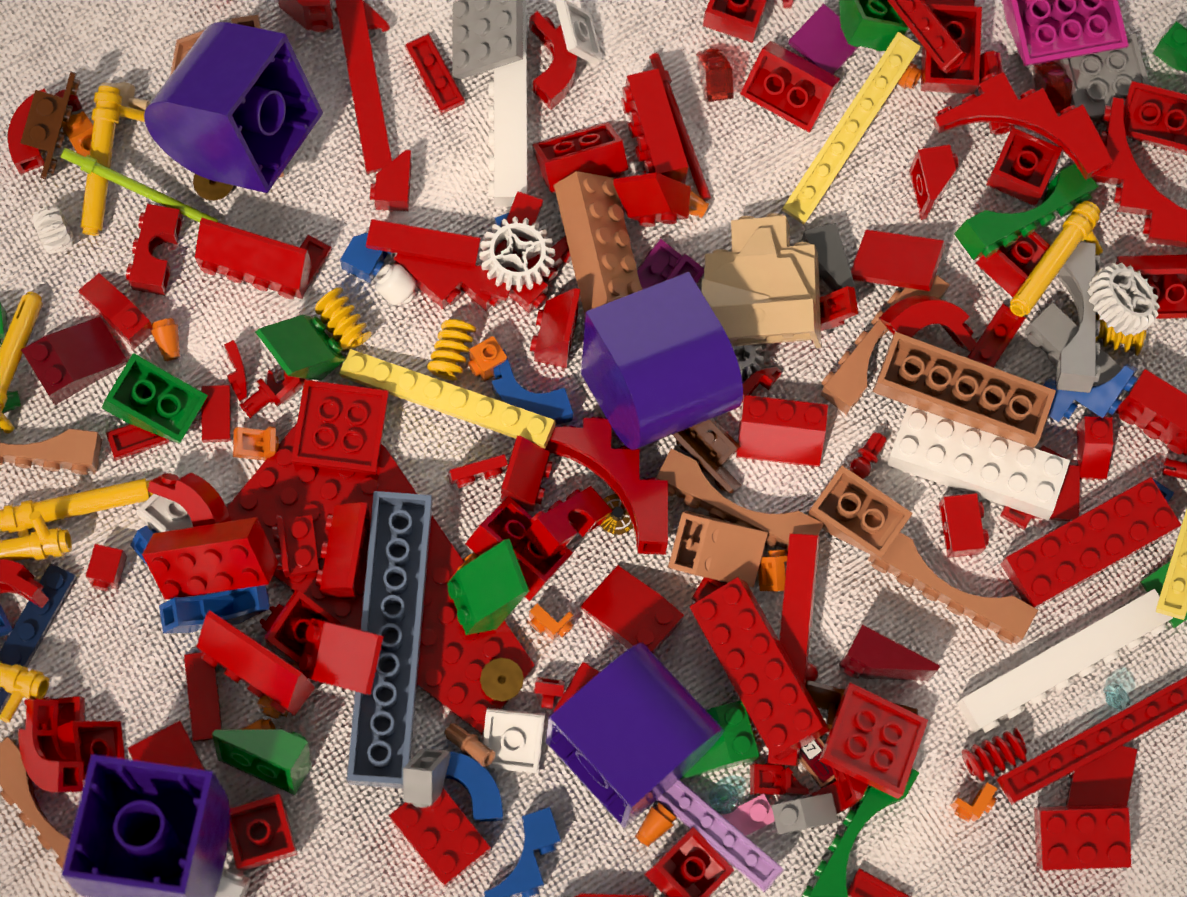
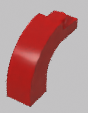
(558, 79)
(24, 156)
(837, 307)
(922, 310)
(194, 495)
(19, 580)
(42, 753)

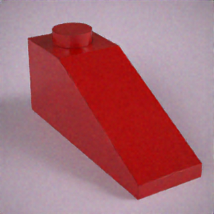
(117, 310)

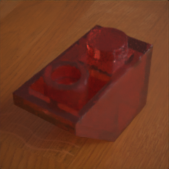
(715, 75)
(1055, 83)

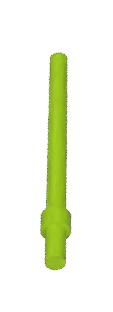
(89, 164)

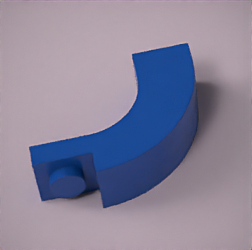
(550, 404)
(480, 786)

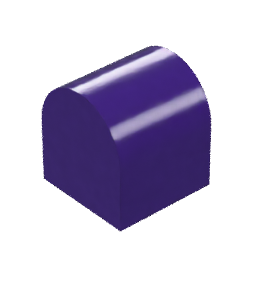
(235, 107)
(659, 362)
(631, 733)
(148, 831)

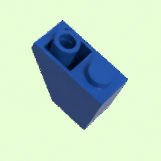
(361, 260)

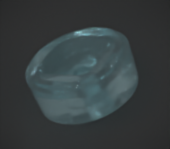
(1116, 696)
(724, 798)

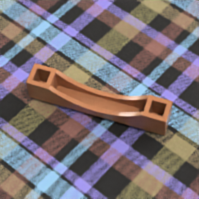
(850, 380)
(69, 450)
(690, 484)
(1003, 615)
(19, 790)

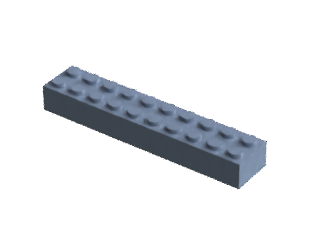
(395, 610)

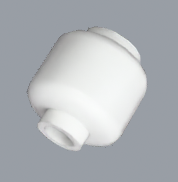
(395, 284)

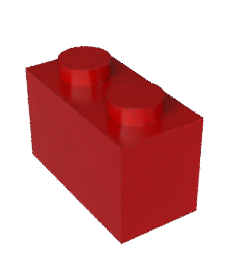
(963, 525)

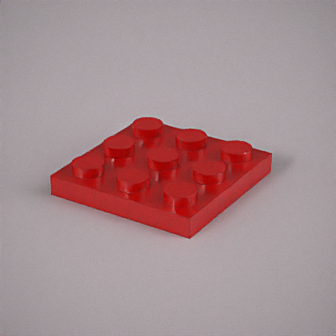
(340, 427)
(873, 740)

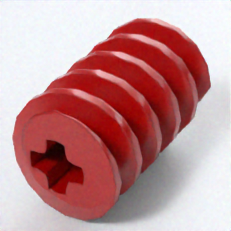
(995, 754)

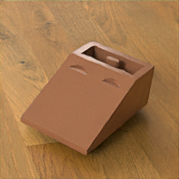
(717, 548)

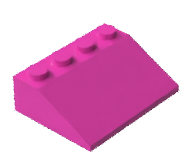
(1064, 28)

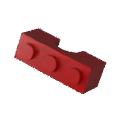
(157, 227)
(557, 527)

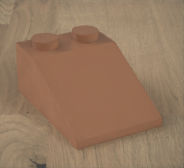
(859, 513)

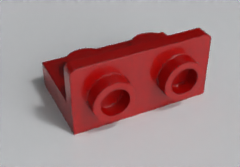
(297, 545)

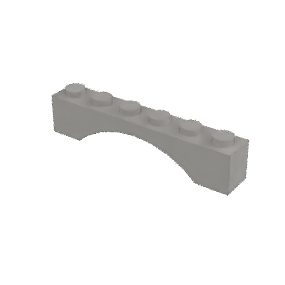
(1076, 361)

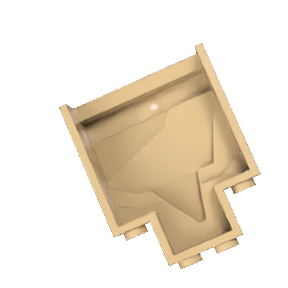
(764, 285)

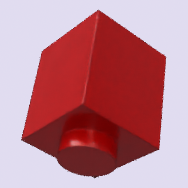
(106, 567)

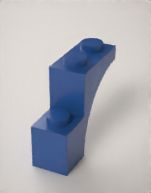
(1101, 399)
(233, 606)
(540, 836)

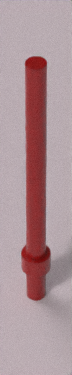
(690, 155)

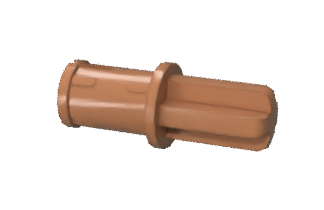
(470, 744)

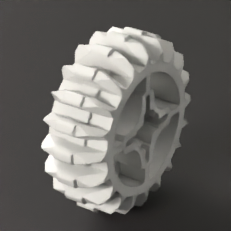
(536, 244)
(1123, 299)

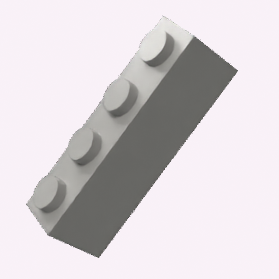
(1055, 330)

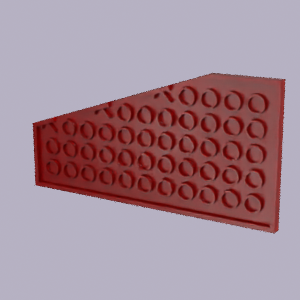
(448, 657)

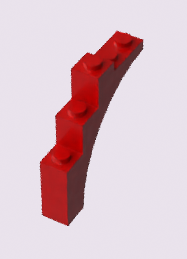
(999, 104)
(1136, 194)
(446, 280)
(619, 468)

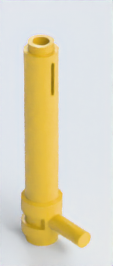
(105, 118)
(1075, 229)
(15, 340)
(17, 517)
(38, 544)
(21, 684)

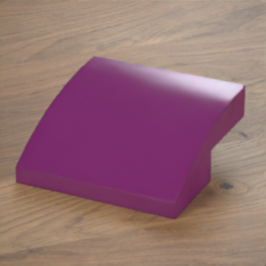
(823, 41)
(666, 263)

